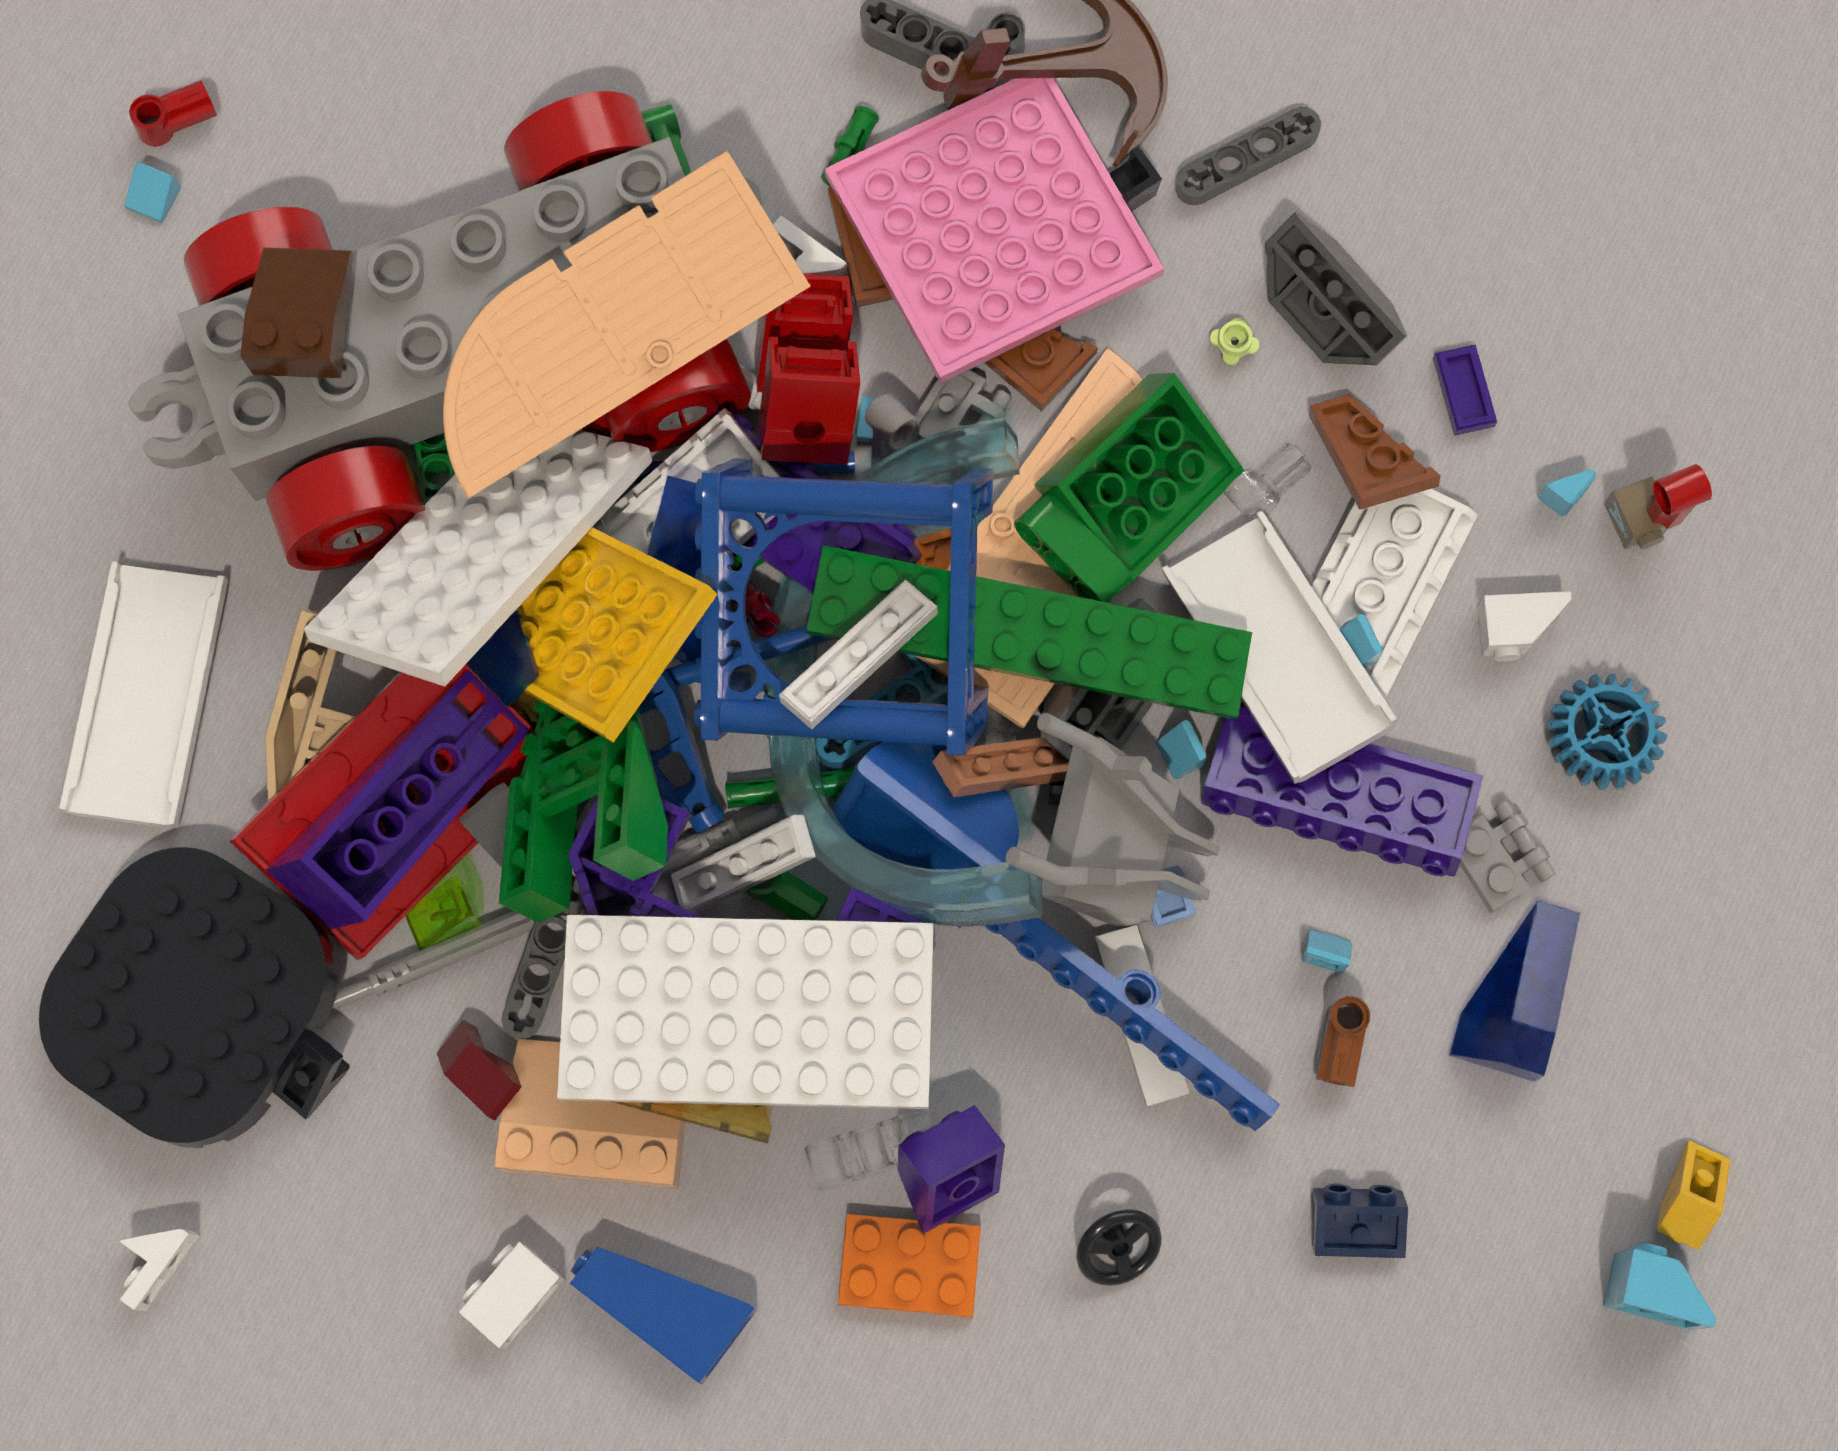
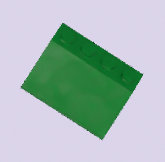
(1144, 471)

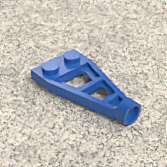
(667, 699)

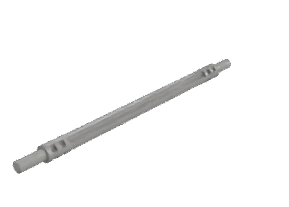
(514, 924)

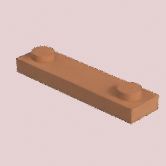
(1001, 767)

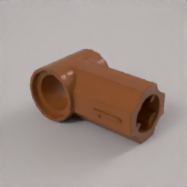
(1342, 1046)

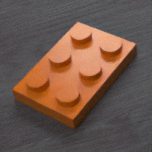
(903, 1269)

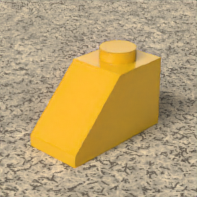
(1694, 1196)

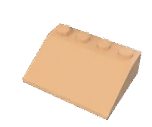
(582, 1137)

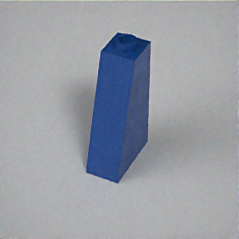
(669, 1313)

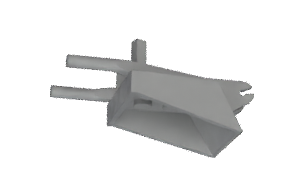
(1111, 834)

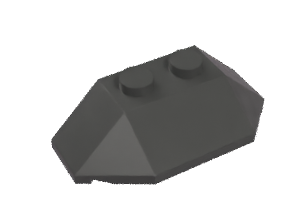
(1329, 297)
(1095, 712)

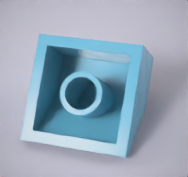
(1656, 1288)

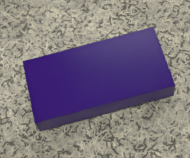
(1465, 390)

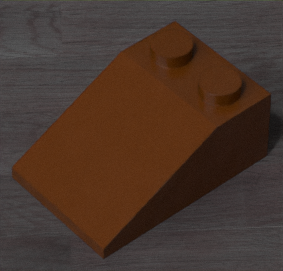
(298, 313)

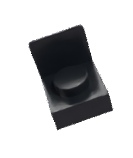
(311, 1075)

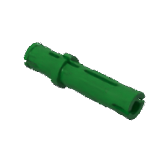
(763, 790)

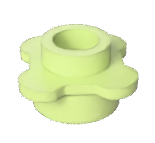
(1237, 329)

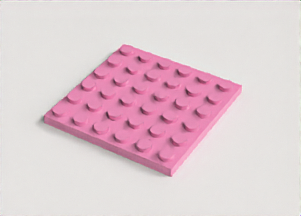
(993, 223)

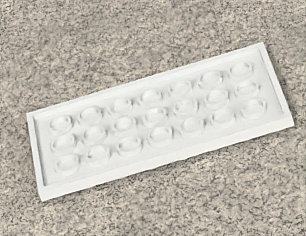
(474, 560)
(746, 1012)

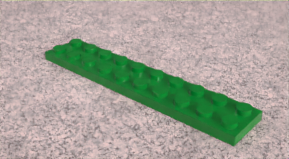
(1048, 635)

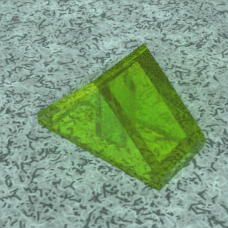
(443, 914)

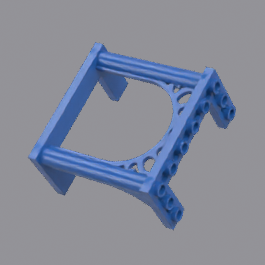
(729, 699)

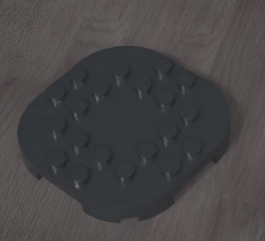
(186, 997)

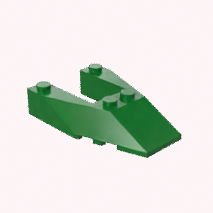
(560, 771)

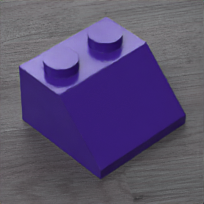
(950, 1167)

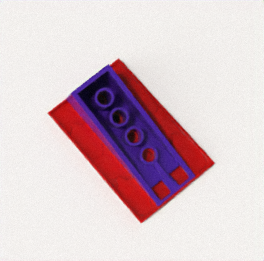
(381, 805)

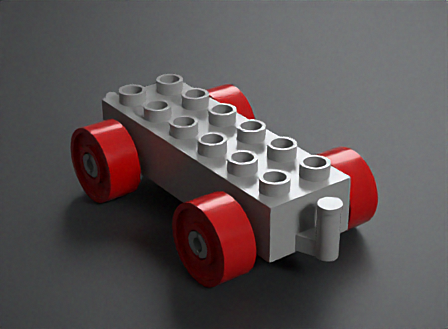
(333, 445)

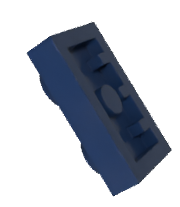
(1360, 1221)

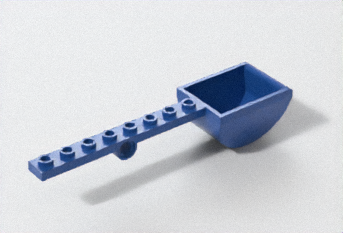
(910, 817)

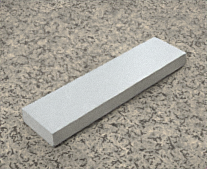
(858, 654)
(744, 864)
(1124, 952)

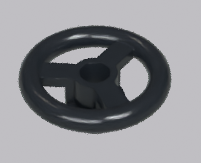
(1113, 1237)

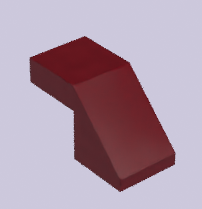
(478, 1072)

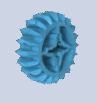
(1614, 746)

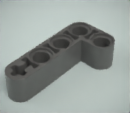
(889, 24)

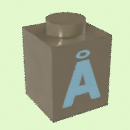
(1629, 515)

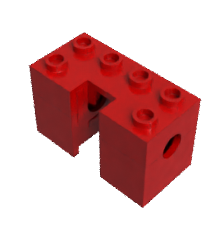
(808, 375)

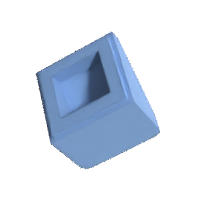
(1171, 907)

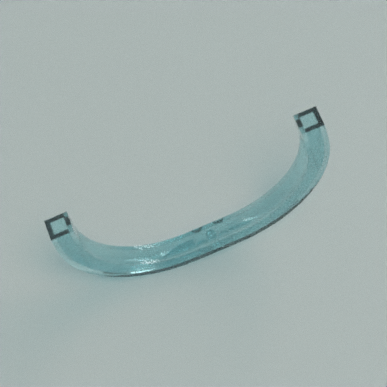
(937, 896)

